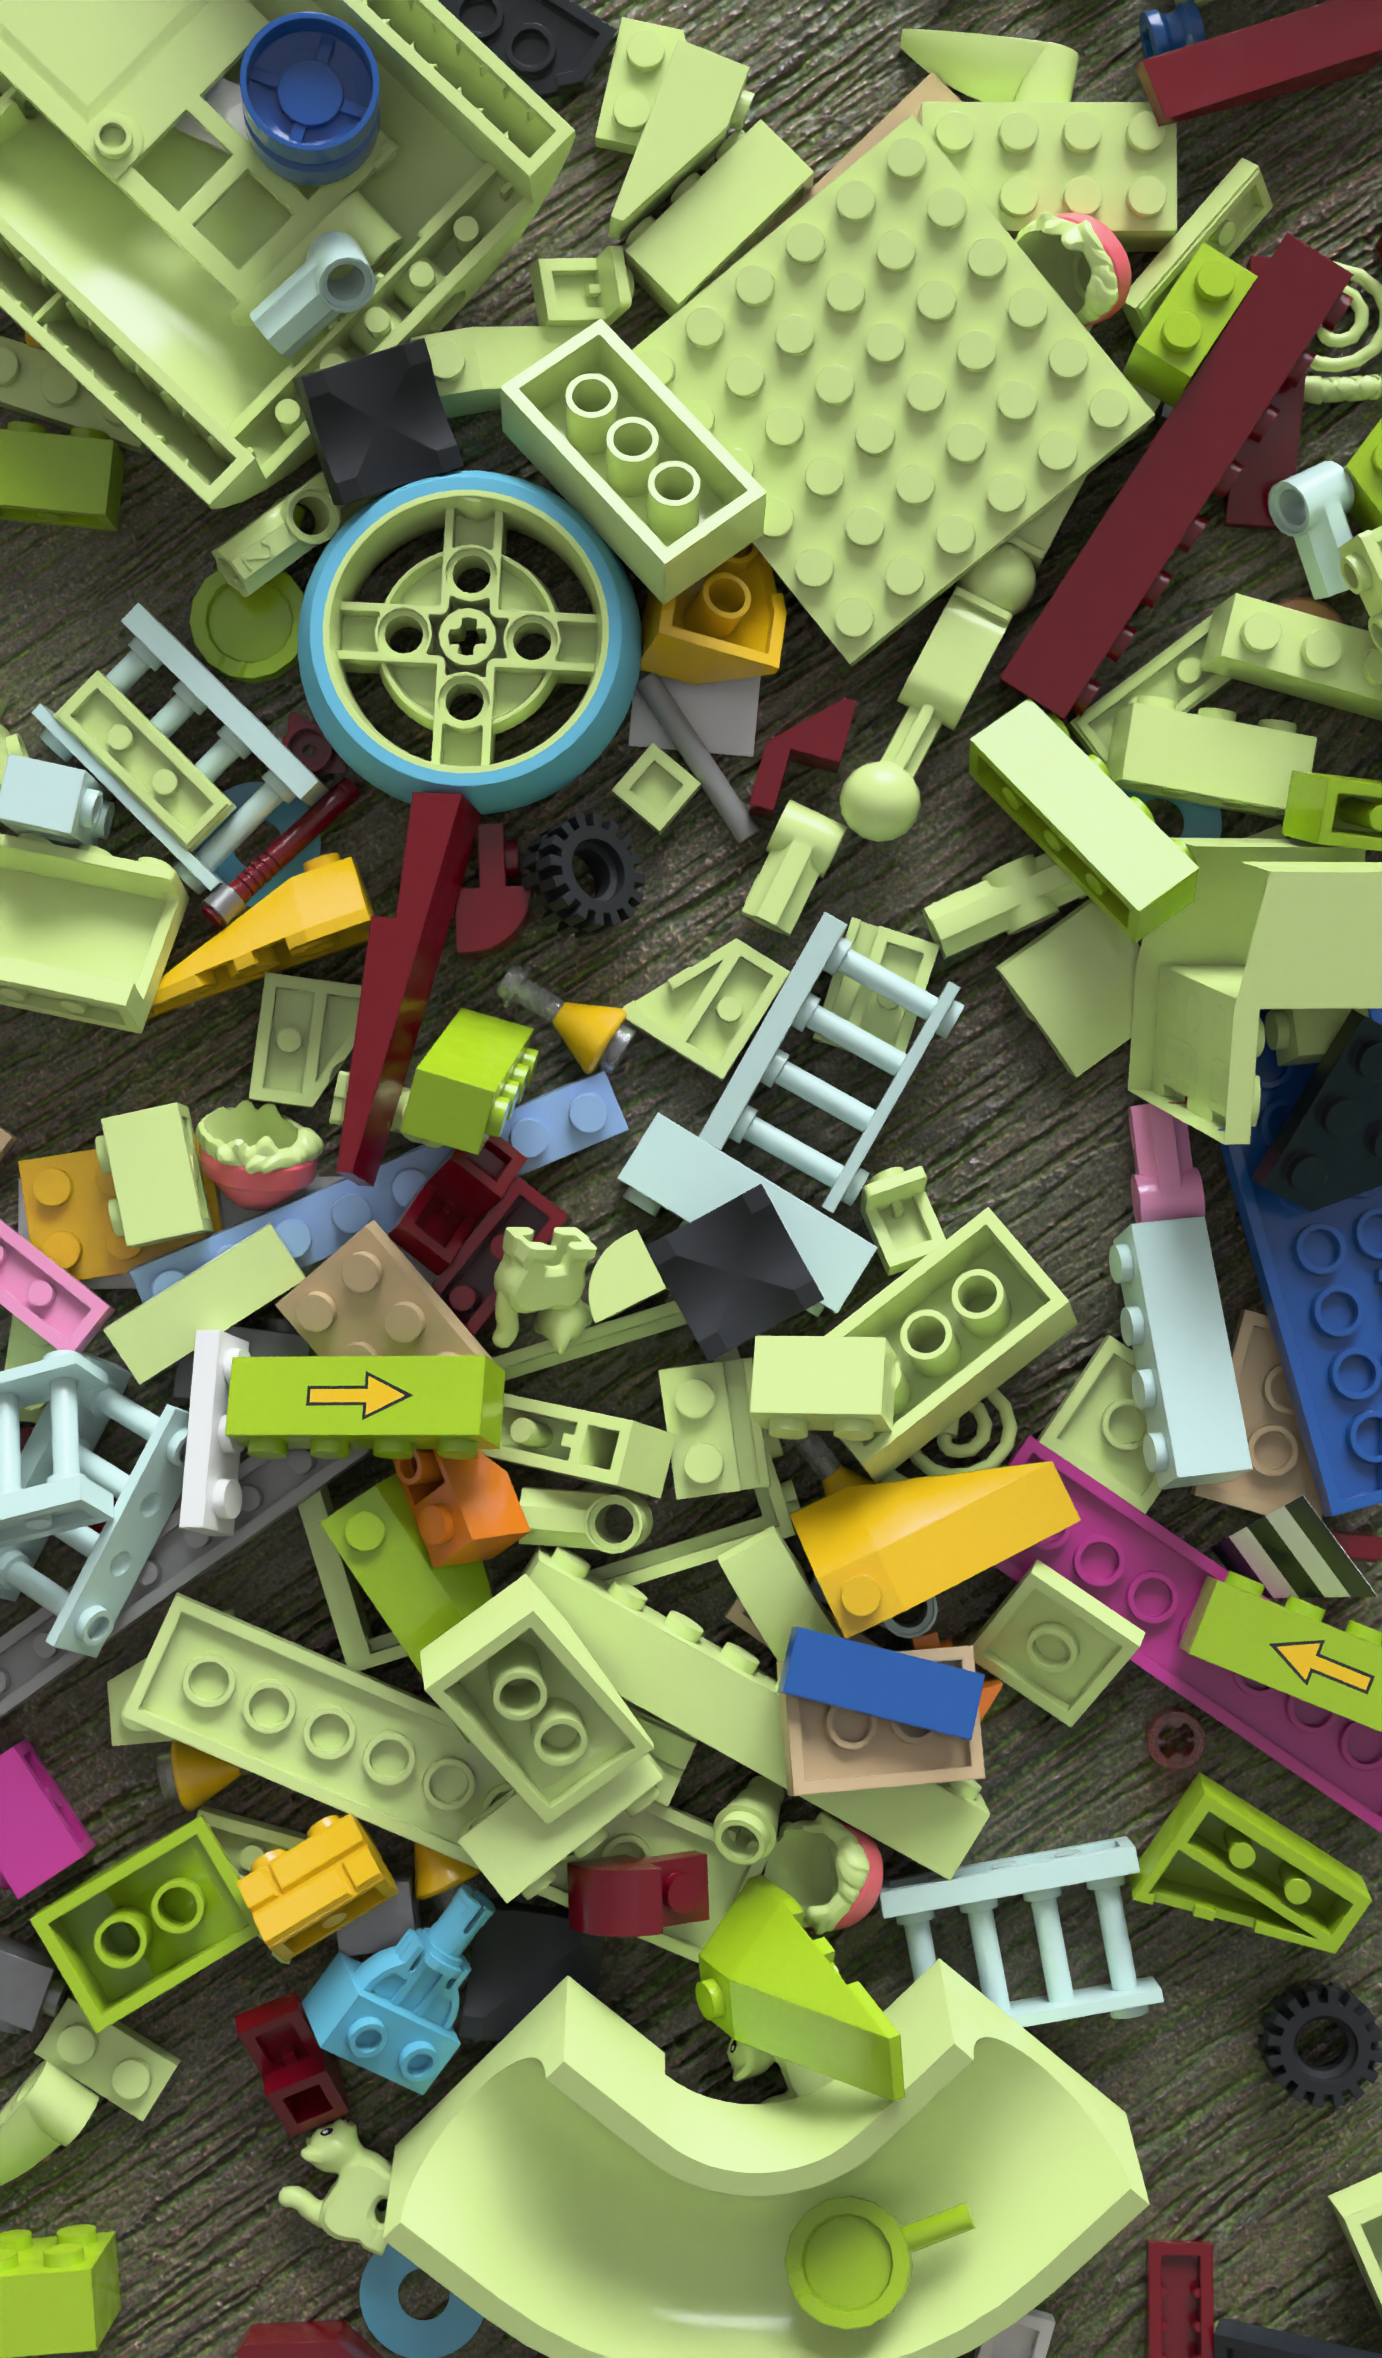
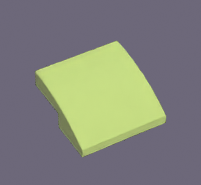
(1077, 985)

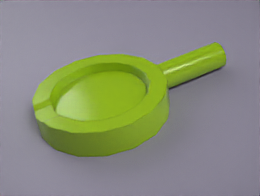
(250, 635)
(855, 2260)

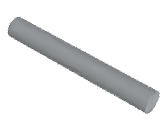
(697, 758)

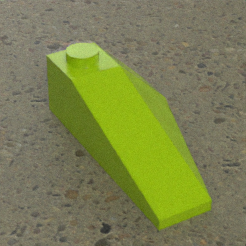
(392, 1565)
(787, 1998)

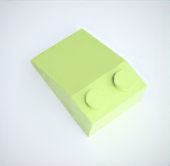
(533, 1700)

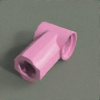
(1165, 1178)

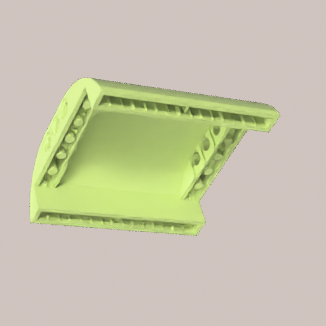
(156, 329)

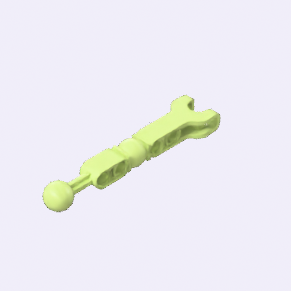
(882, 797)

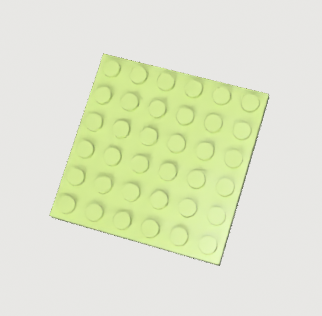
(893, 388)

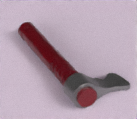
(229, 900)

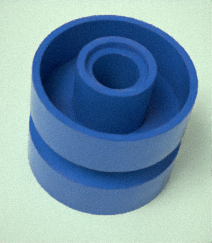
(310, 98)

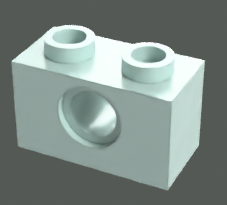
(54, 802)

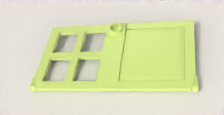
(126, 75)

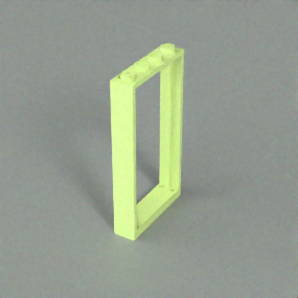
(775, 1502)

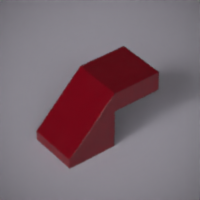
(813, 743)
(454, 1201)
(304, 2340)

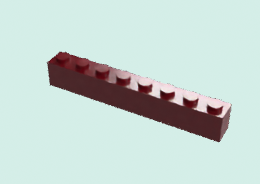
(1177, 476)

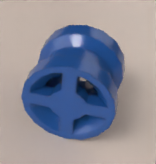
(1170, 30)

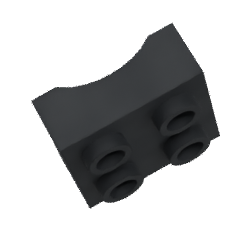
(378, 422)
(734, 1272)
(519, 1961)

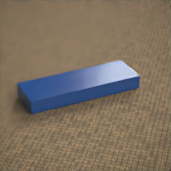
(881, 1683)

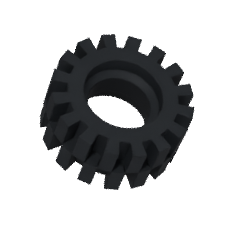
(608, 863)
(1352, 2066)

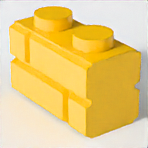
(316, 1885)

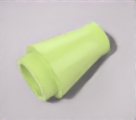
(749, 1823)

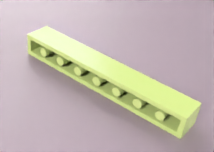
(736, 1708)

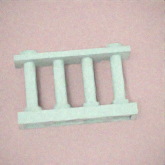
(239, 737)
(800, 1009)
(68, 1496)
(125, 1543)
(1040, 1881)

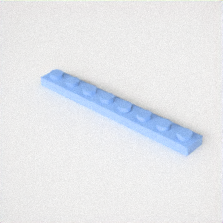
(330, 1216)

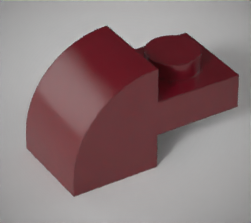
(496, 913)
(637, 1895)
(297, 2074)

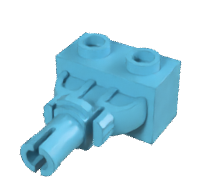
(402, 2001)

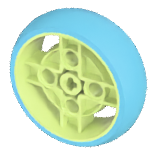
(356, 637)

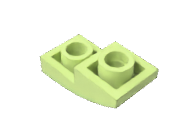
(774, 1589)

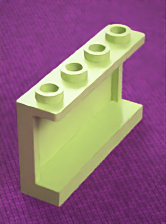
(85, 930)

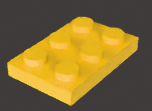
(71, 1219)

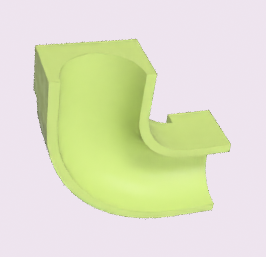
(647, 2221)

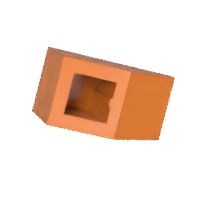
(461, 1506)

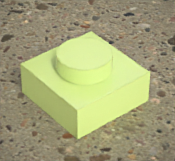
(656, 788)

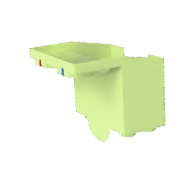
(1265, 931)

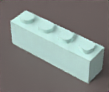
(693, 1178)
(1180, 1353)

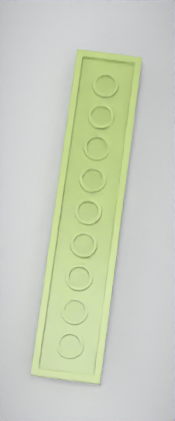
(371, 1749)

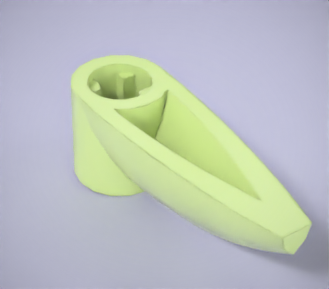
(995, 66)
(350, 216)
(40, 2117)

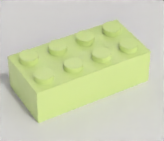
(1064, 160)
(633, 461)
(958, 1332)

